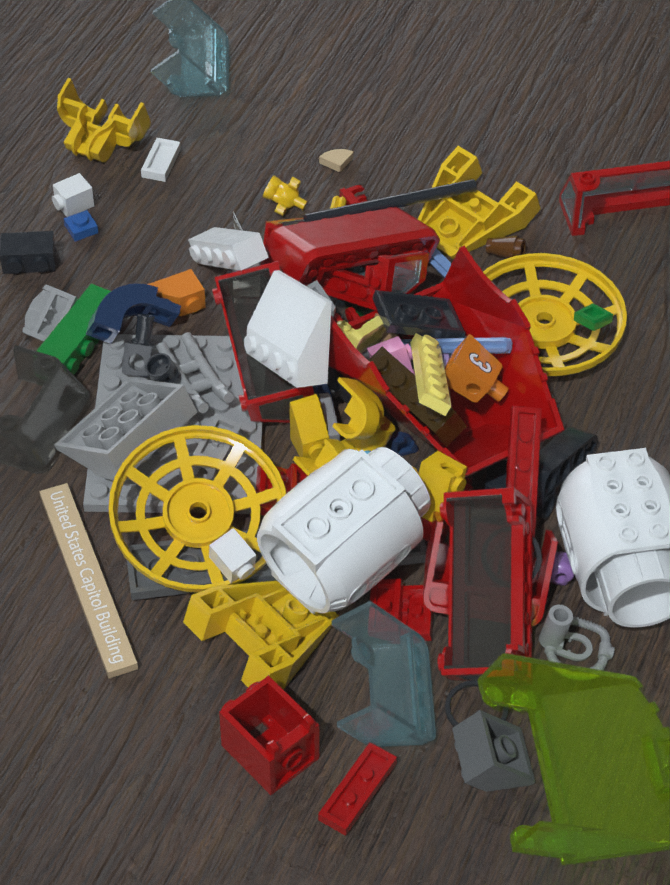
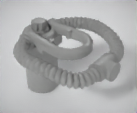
(555, 631)

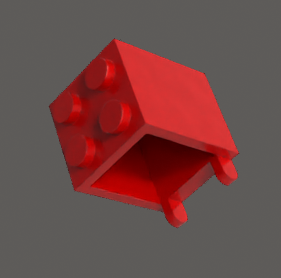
(281, 750)

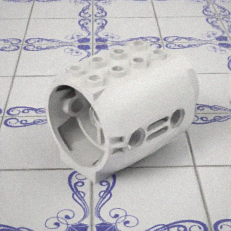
(344, 528)
(618, 535)

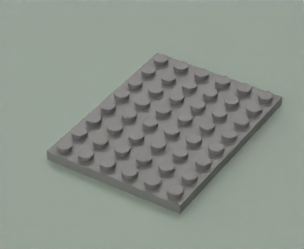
(221, 358)

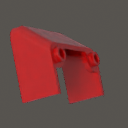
(437, 572)

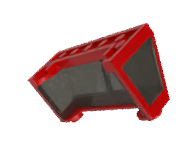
(265, 392)
(487, 580)

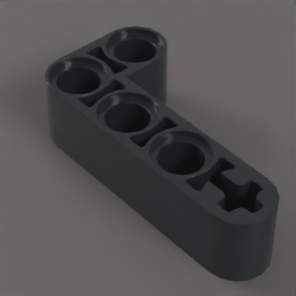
(558, 461)

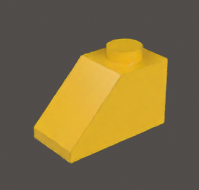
(307, 426)

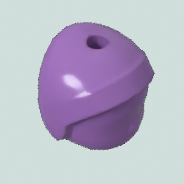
(561, 571)

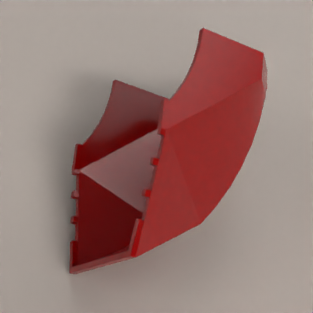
(483, 314)

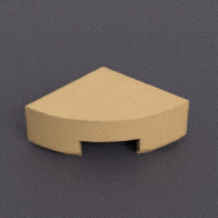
(336, 159)

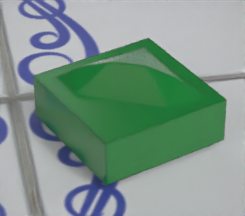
(593, 317)

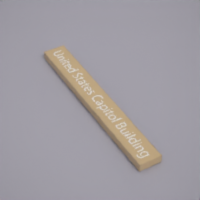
(88, 581)

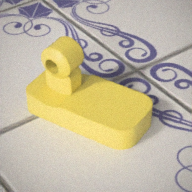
(366, 336)

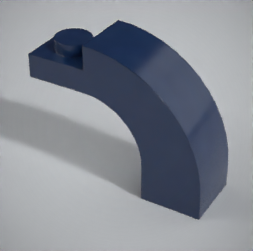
(127, 302)

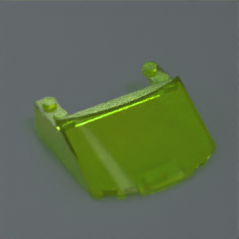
(597, 757)

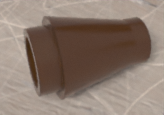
(506, 246)

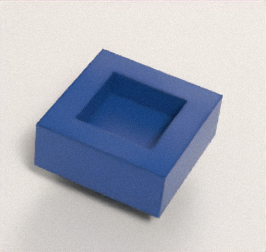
(81, 225)

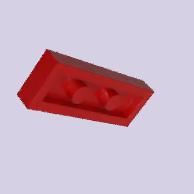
(357, 788)

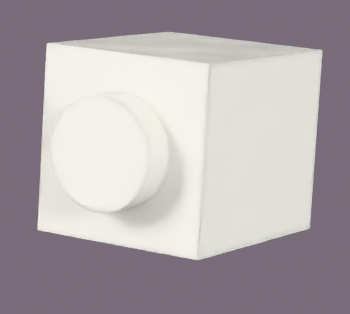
(73, 195)
(232, 556)

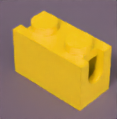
(441, 475)

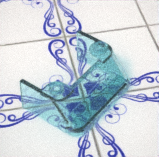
(202, 55)
(398, 679)

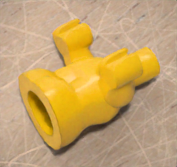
(284, 194)

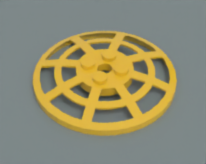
(559, 311)
(190, 494)

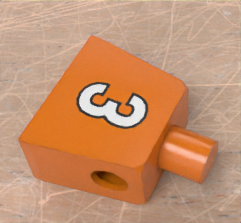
(474, 371)

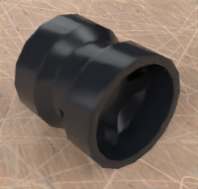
(162, 369)

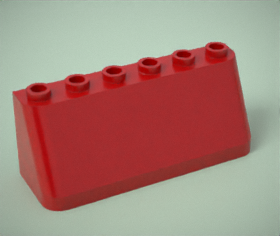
(347, 241)

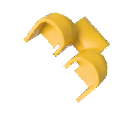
(89, 138)
(364, 432)

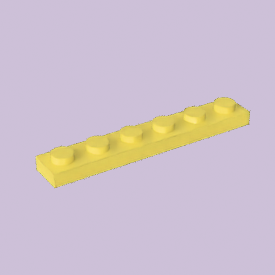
(430, 374)

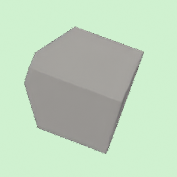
(47, 311)

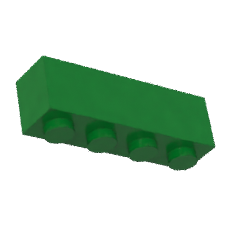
(69, 337)

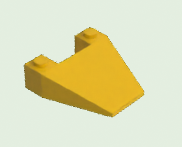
(474, 216)
(264, 623)

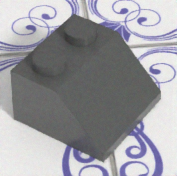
(492, 753)

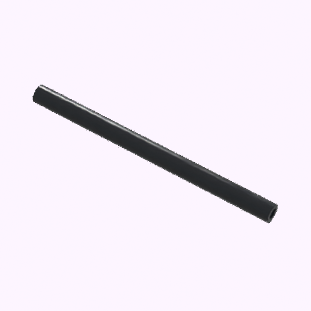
(398, 201)

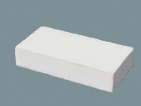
(161, 159)

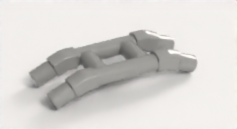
(198, 363)

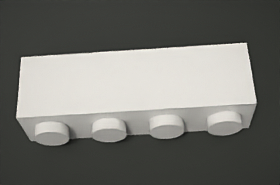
(228, 248)

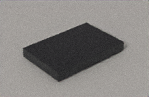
(417, 314)

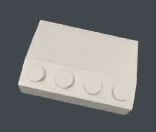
(291, 331)

